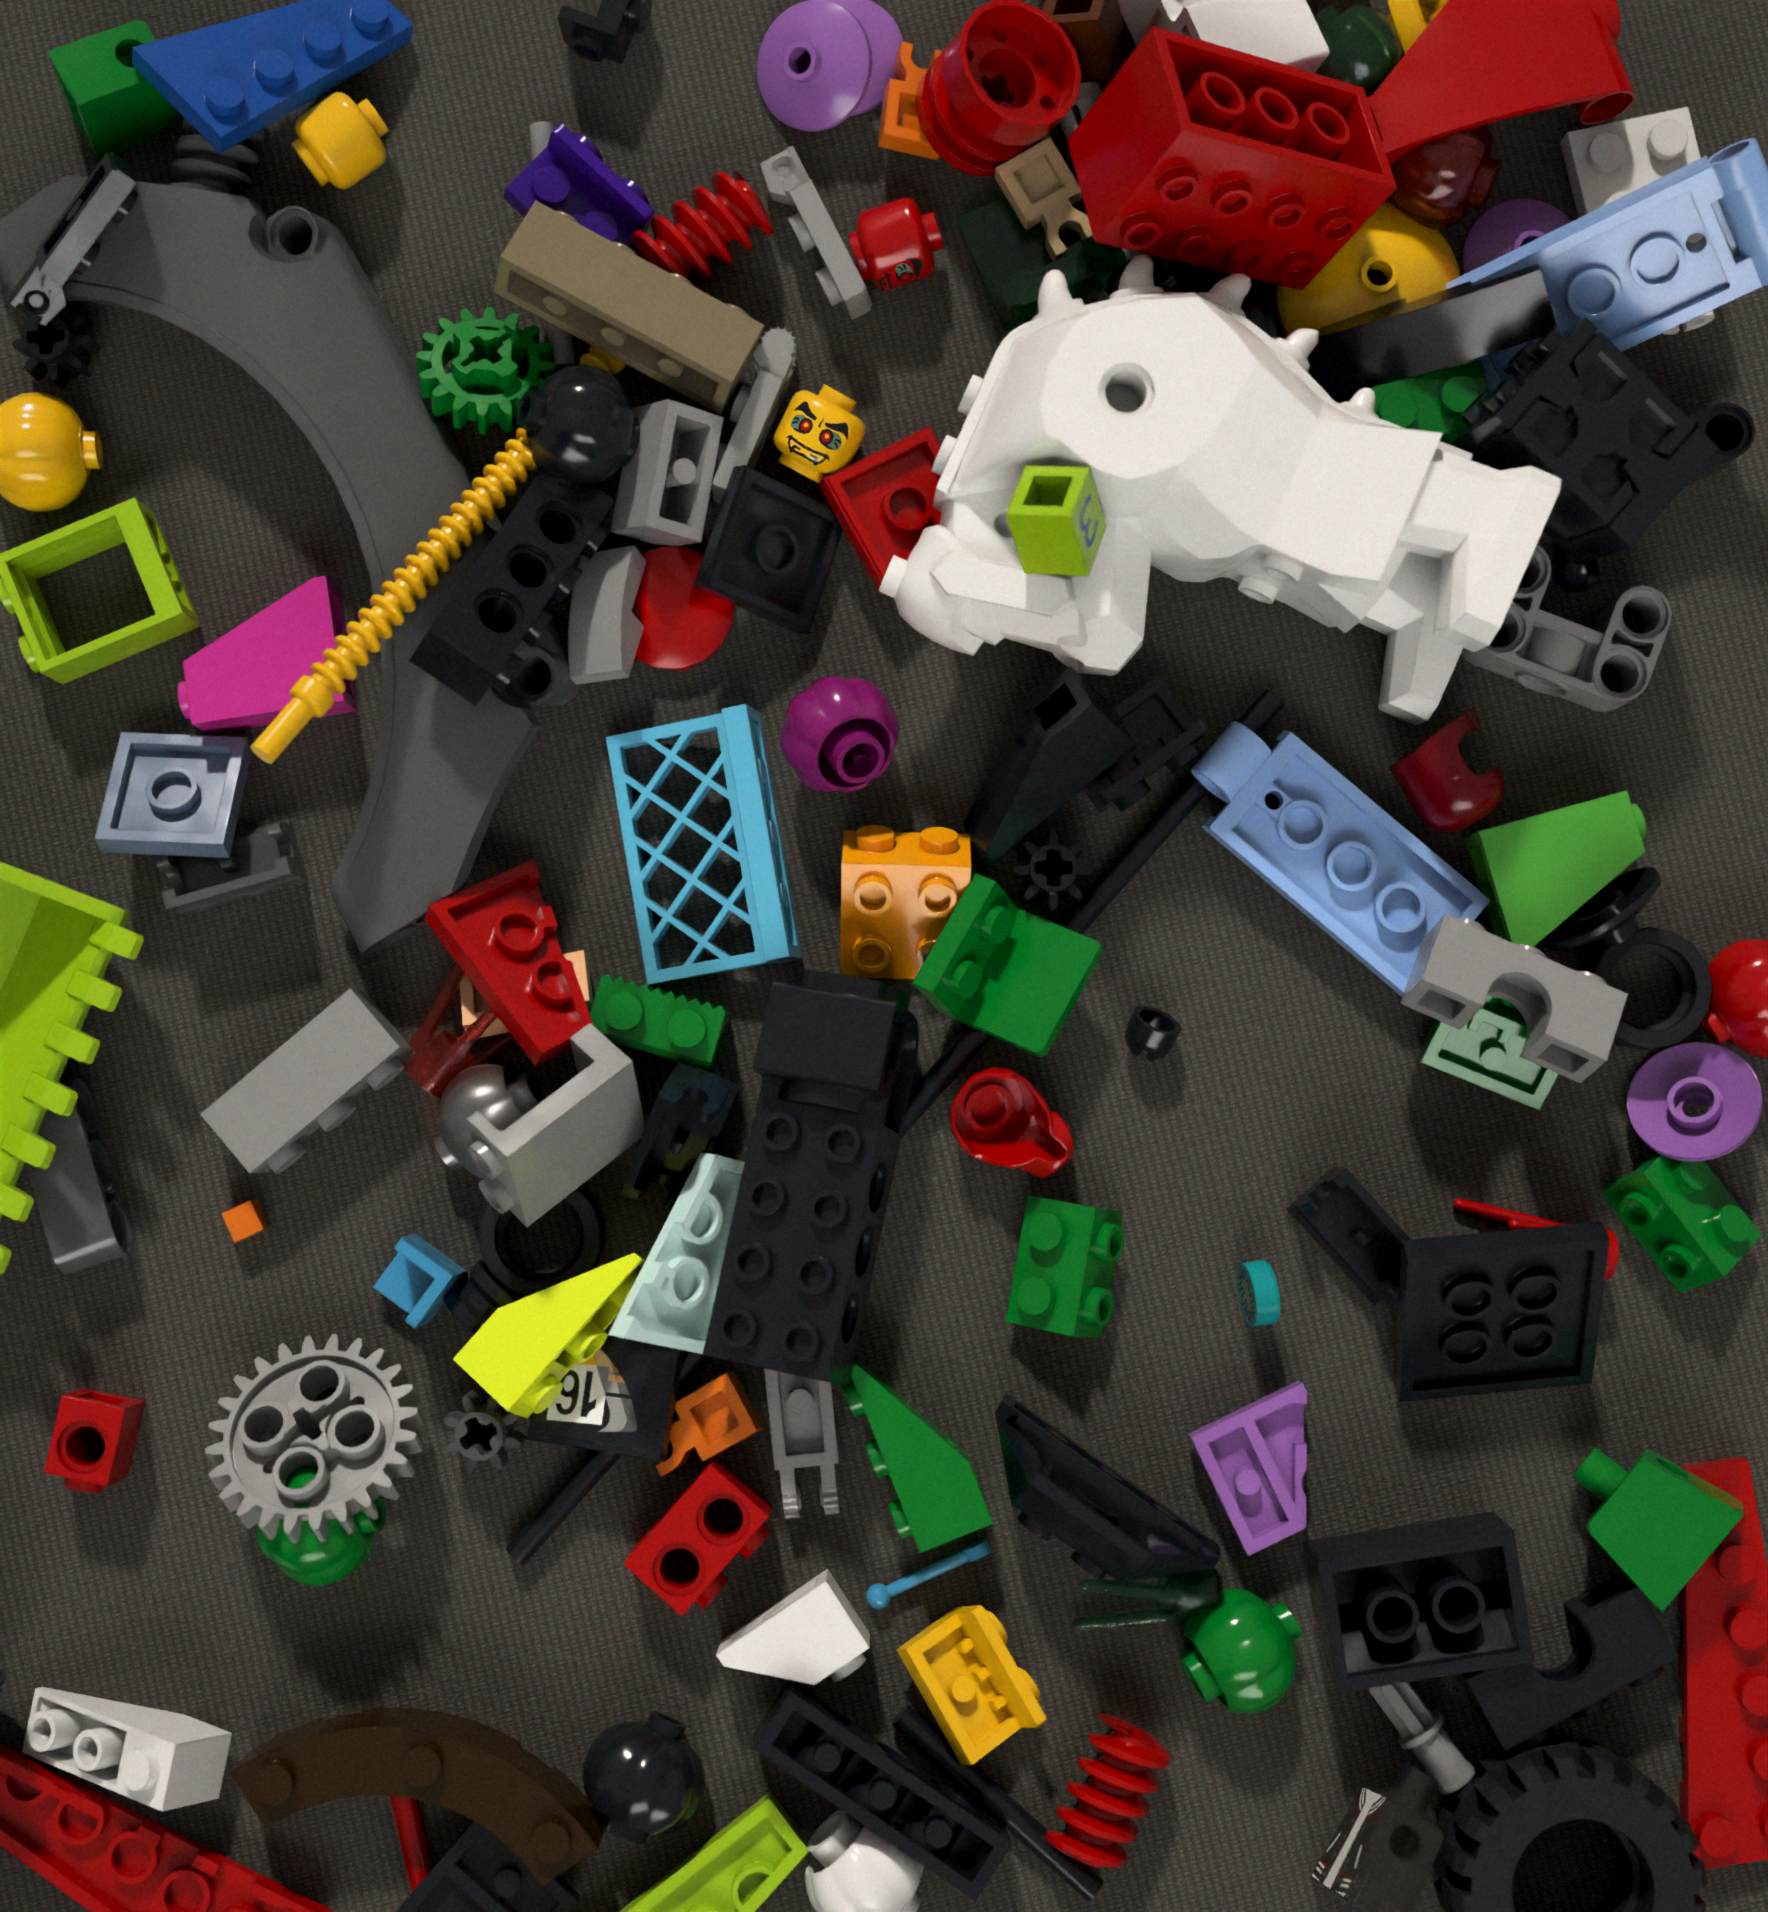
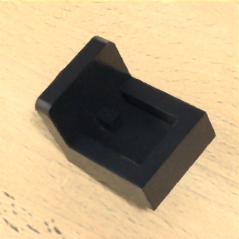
(607, 33)

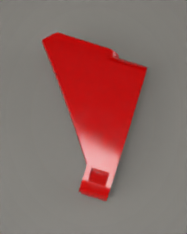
(1499, 63)

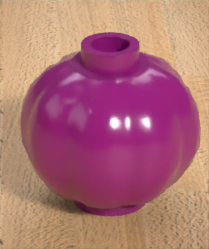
(839, 734)

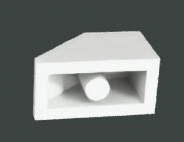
(801, 1636)

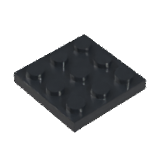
(1499, 1311)

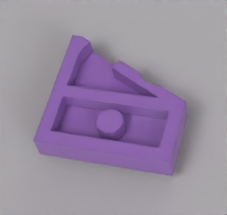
(1259, 1466)

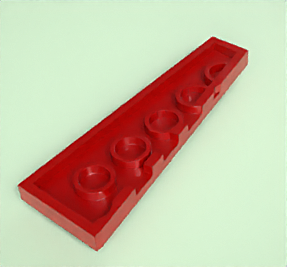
(1726, 1684)
(118, 1857)

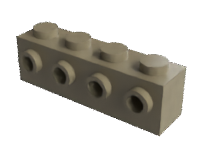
(627, 306)

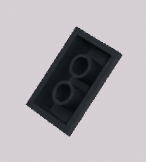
(1419, 1601)

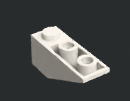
(128, 1748)

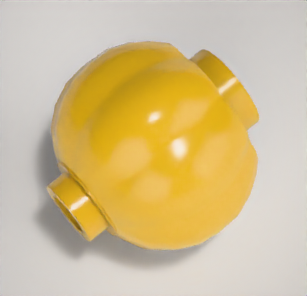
(44, 452)

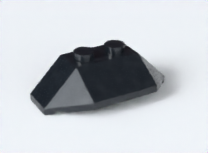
(1092, 1506)

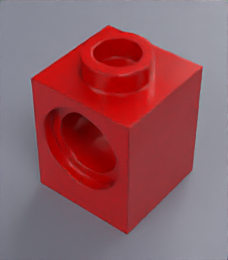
(114, 1418)

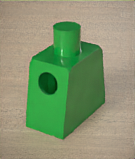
(105, 91)
(1656, 1519)

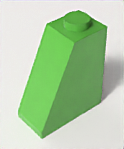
(1553, 863)

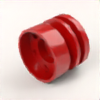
(998, 87)

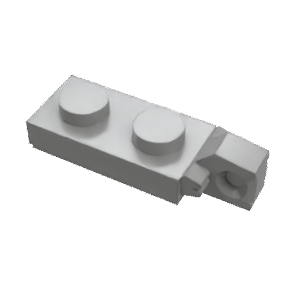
(814, 228)

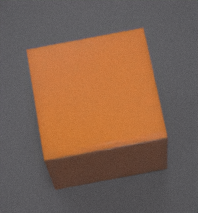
(245, 1220)

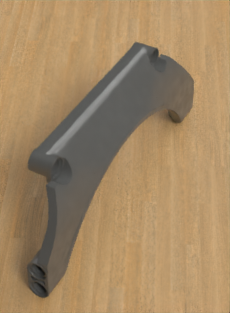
(342, 374)

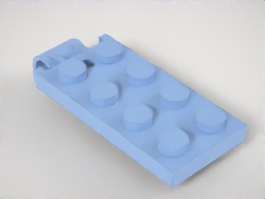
(1331, 850)

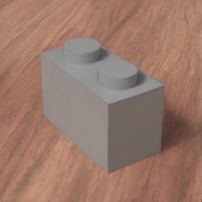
(670, 477)

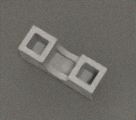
(1566, 1011)

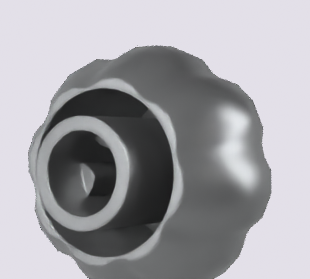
(494, 1092)

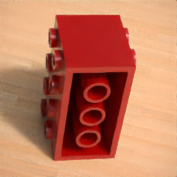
(1229, 161)

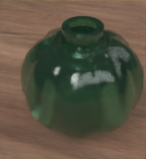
(1360, 46)

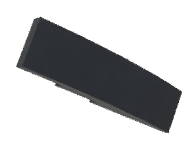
(1431, 332)

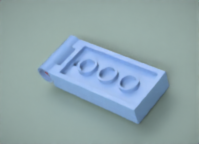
(1632, 260)

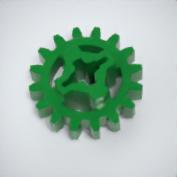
(484, 368)

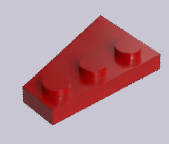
(514, 960)

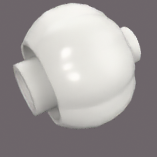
(859, 1870)

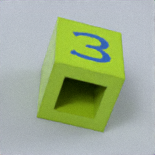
(1056, 520)

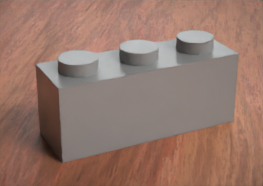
(308, 1083)

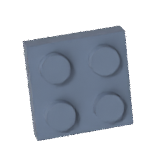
(174, 795)

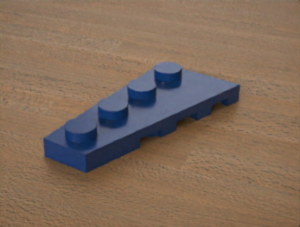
(269, 63)

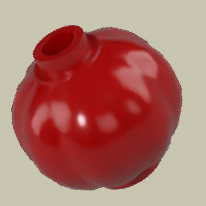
(1740, 997)

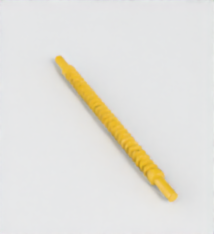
(313, 693)

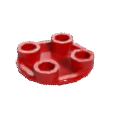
(678, 619)

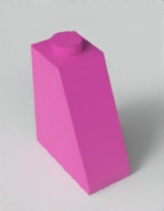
(249, 670)

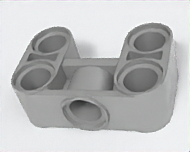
(1568, 657)

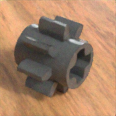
(483, 1447)

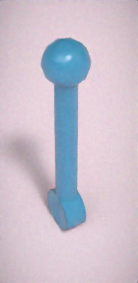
(879, 1595)

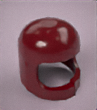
(1441, 783)

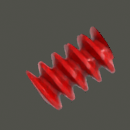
(706, 229)
(1111, 1795)

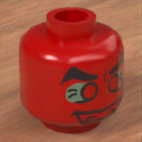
(896, 244)

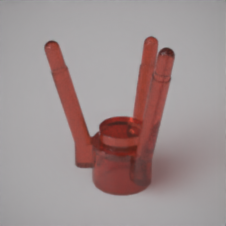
(445, 1056)

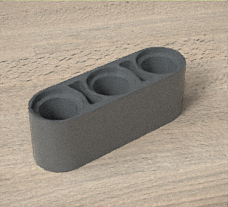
(80, 1190)

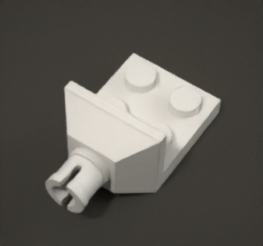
(1625, 156)

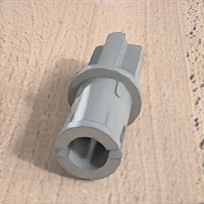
(1424, 1735)

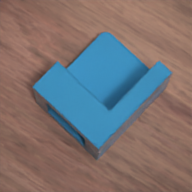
(419, 1279)

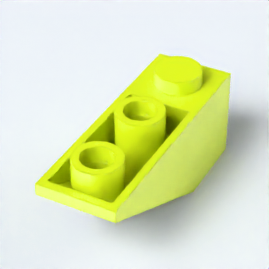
(539, 1338)

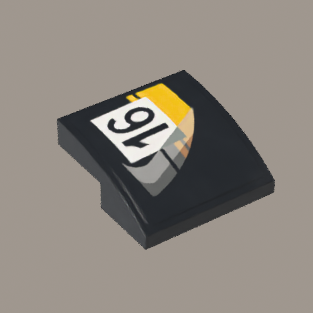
(615, 1401)

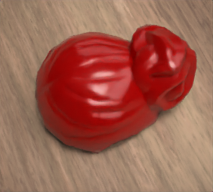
(1009, 1123)

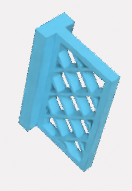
(756, 834)

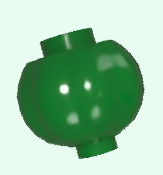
(326, 1561)
(1241, 1651)

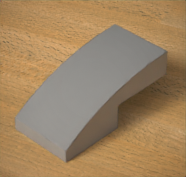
(601, 619)

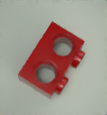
(689, 1528)

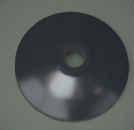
(1608, 913)

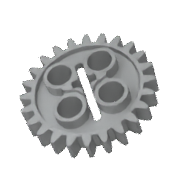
(346, 1475)

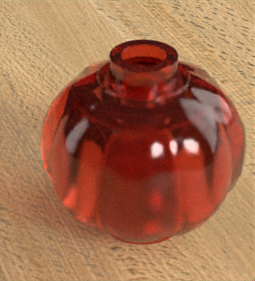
(1445, 178)

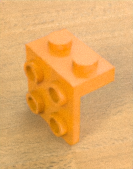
(898, 897)

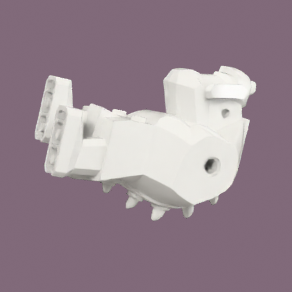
(1211, 467)

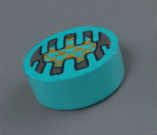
(1258, 1293)

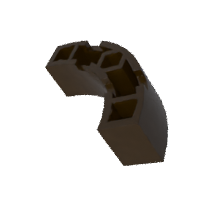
(429, 1760)

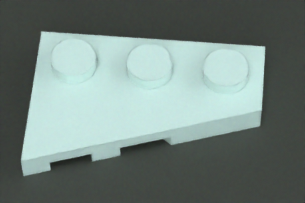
(681, 1275)

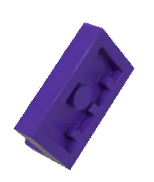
(576, 181)

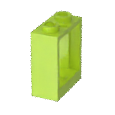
(119, 524)

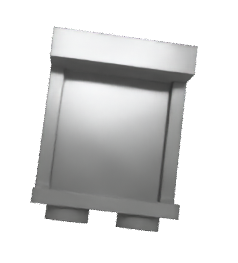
(563, 1136)

